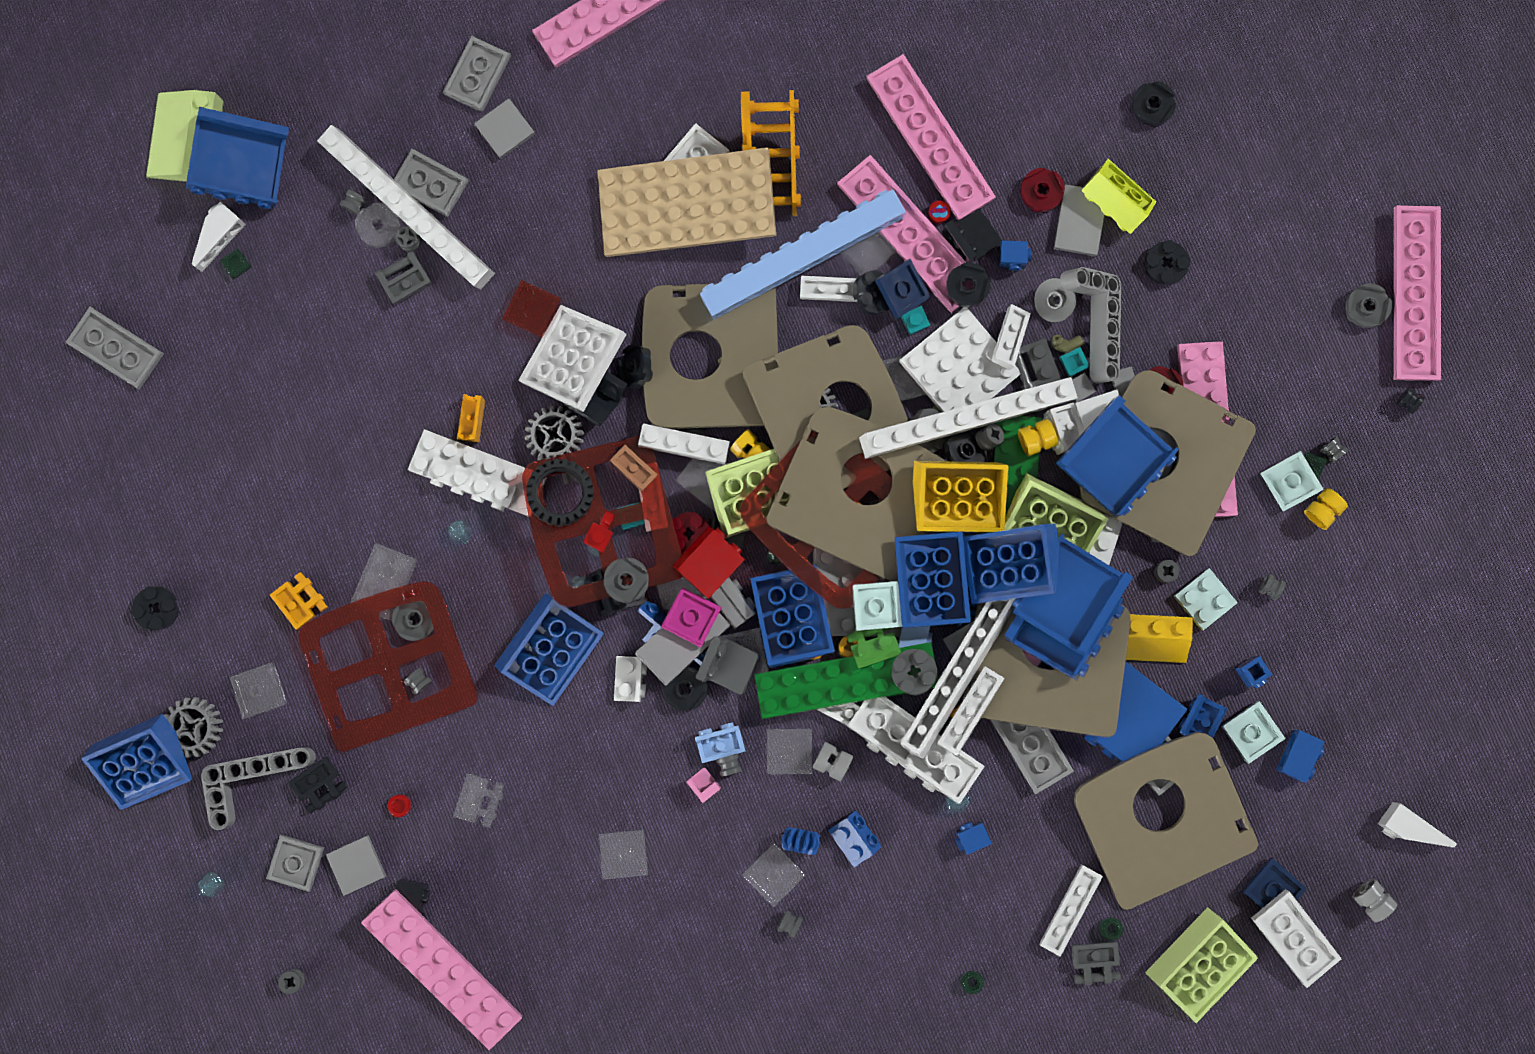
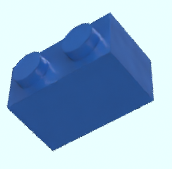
(1300, 756)

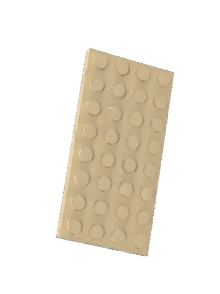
(687, 202)

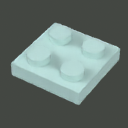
(1292, 481)
(1205, 599)
(877, 605)
(1253, 732)

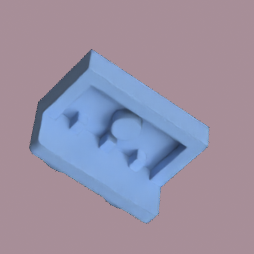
(719, 743)

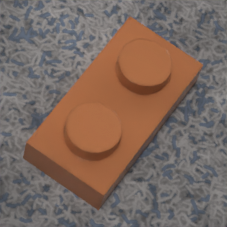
(633, 468)

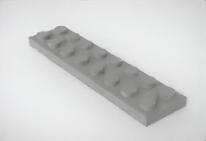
(1030, 746)

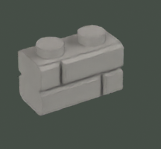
(733, 603)

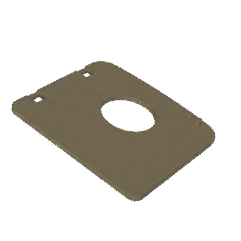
(794, 389)
(723, 397)
(1209, 454)
(823, 512)
(1051, 697)
(1152, 862)

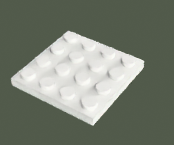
(572, 357)
(957, 364)

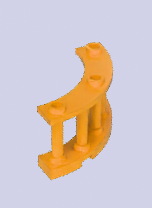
(750, 128)

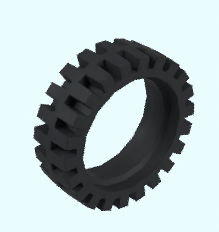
(559, 466)

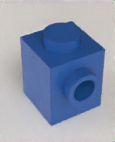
(1014, 255)
(1253, 672)
(972, 837)

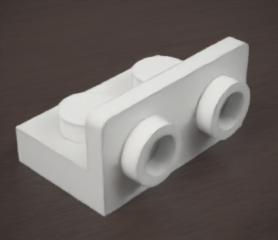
(1066, 426)
(629, 679)

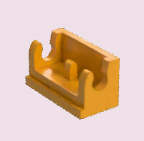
(471, 418)

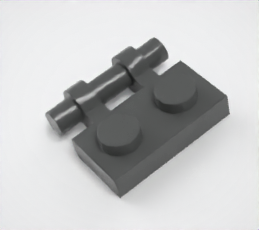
(1096, 955)

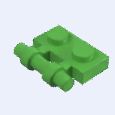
(875, 649)

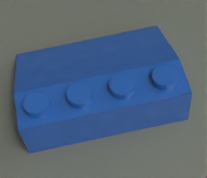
(1012, 563)
(932, 579)
(791, 619)
(548, 649)
(139, 762)

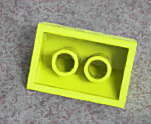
(1119, 197)

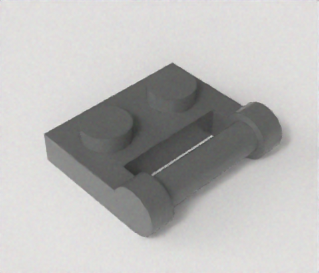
(407, 282)
(1041, 364)

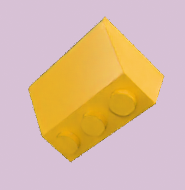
(1159, 638)

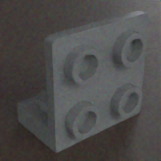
(728, 664)

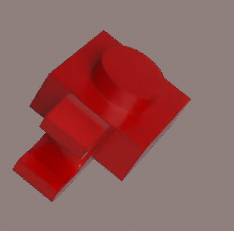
(599, 535)

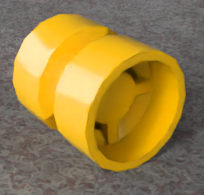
(1037, 437)
(746, 439)
(1323, 511)

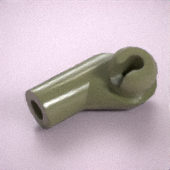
(1064, 345)

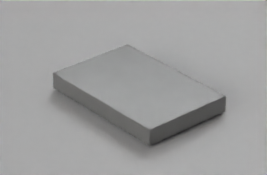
(476, 74)
(430, 182)
(1078, 223)

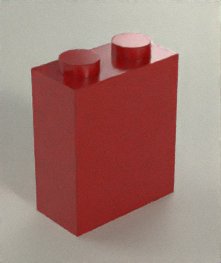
(709, 561)

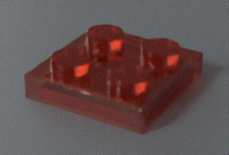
(531, 309)

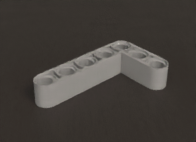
(1105, 318)
(248, 771)

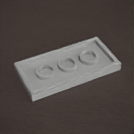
(114, 348)
(670, 654)

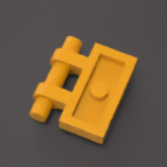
(293, 605)

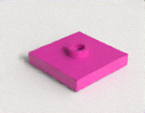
(691, 617)

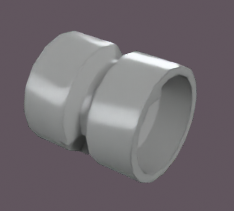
(840, 764)
(1377, 903)

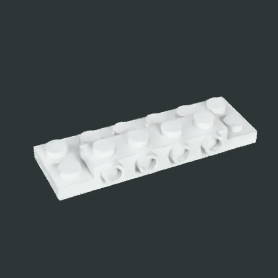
(470, 472)
(884, 727)

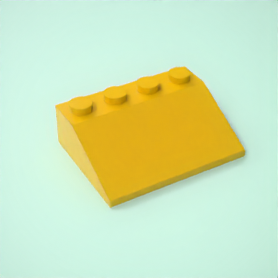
(960, 496)

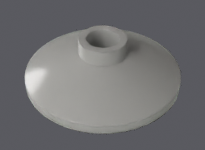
(1046, 302)

